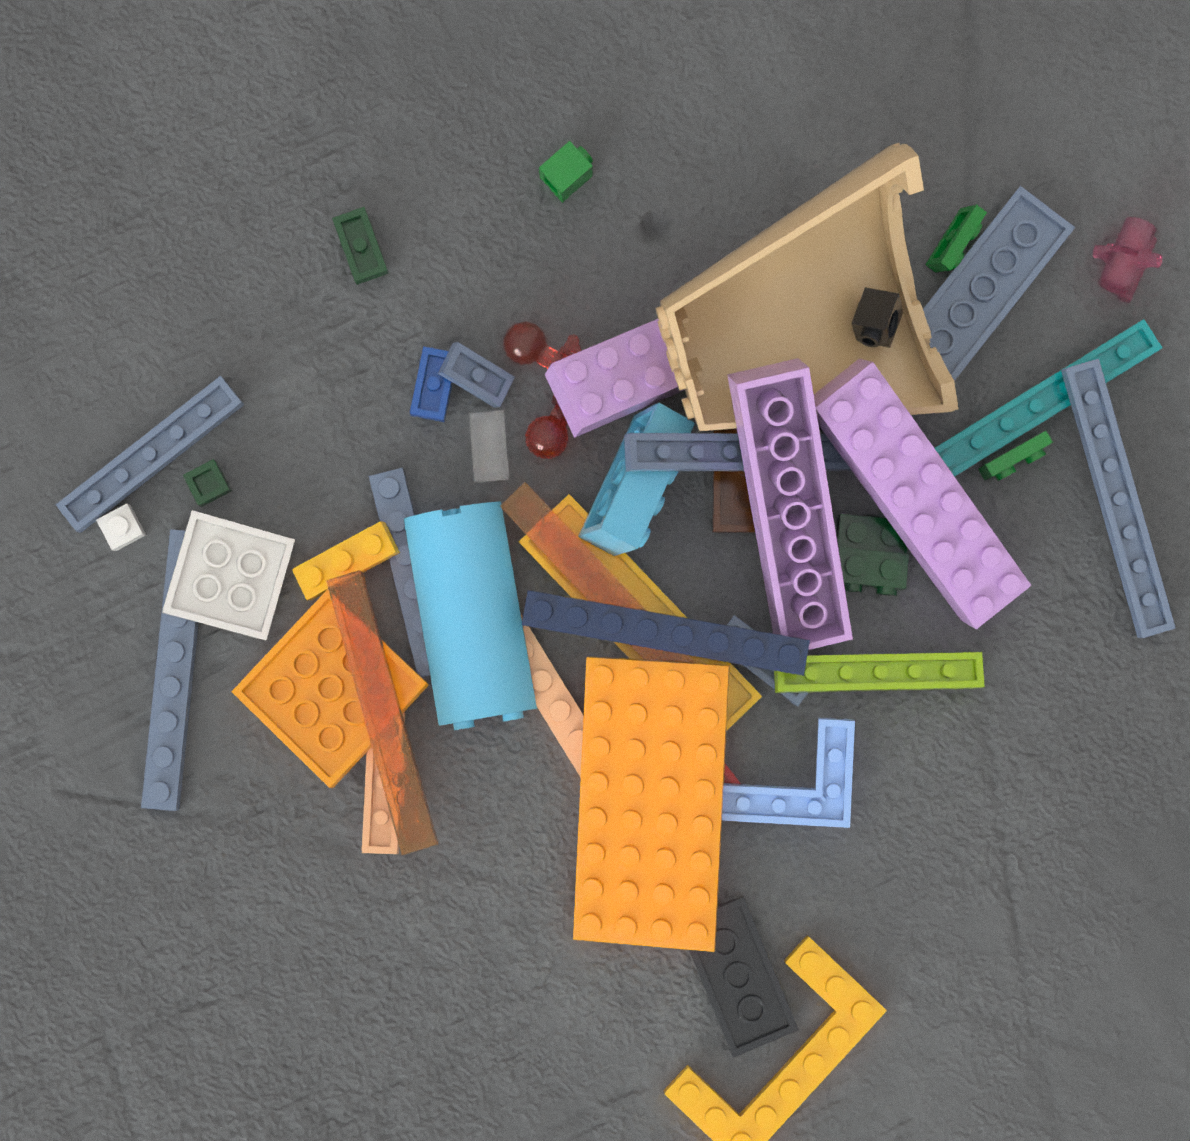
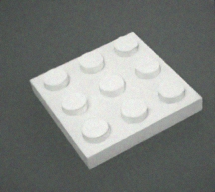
(228, 575)

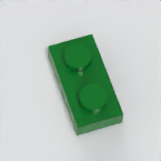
(962, 229)
(1003, 465)

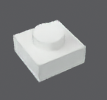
(121, 527)

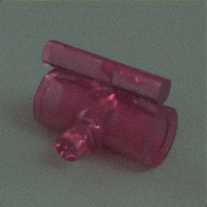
(1128, 258)

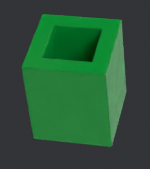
(567, 170)

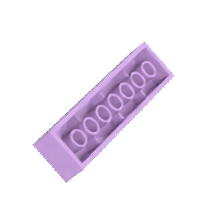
(918, 493)
(790, 502)

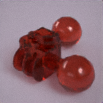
(527, 344)

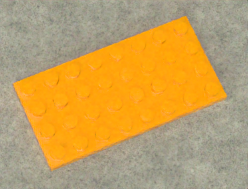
(651, 803)

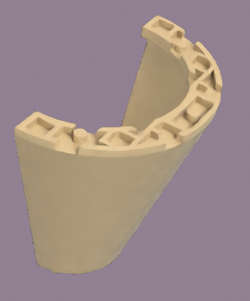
(797, 295)

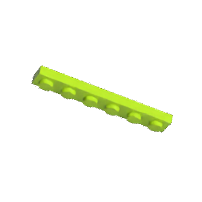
(885, 672)

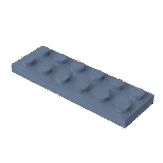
(993, 277)

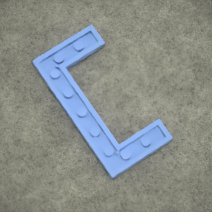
(819, 806)

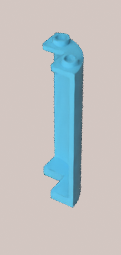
(470, 614)

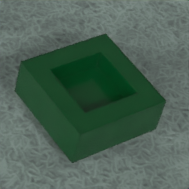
(207, 483)

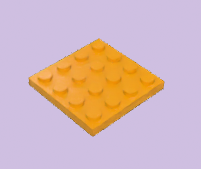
(310, 697)

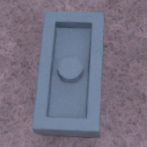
(476, 375)

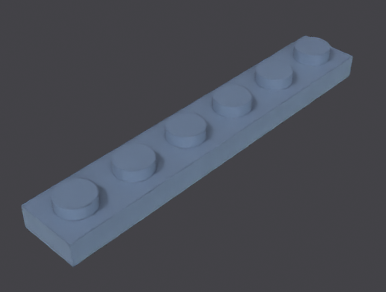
(149, 454)
(394, 505)

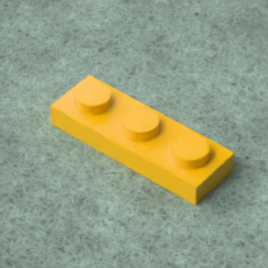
(354, 554)

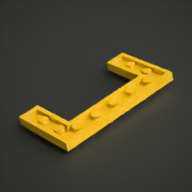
(852, 1018)

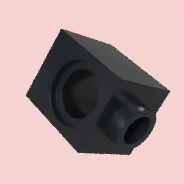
(877, 317)

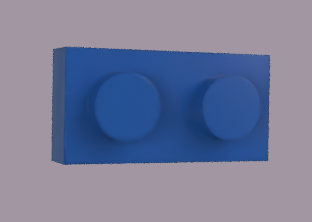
(431, 389)

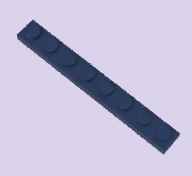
(666, 632)

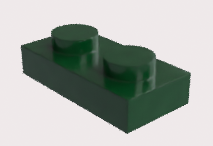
(360, 245)

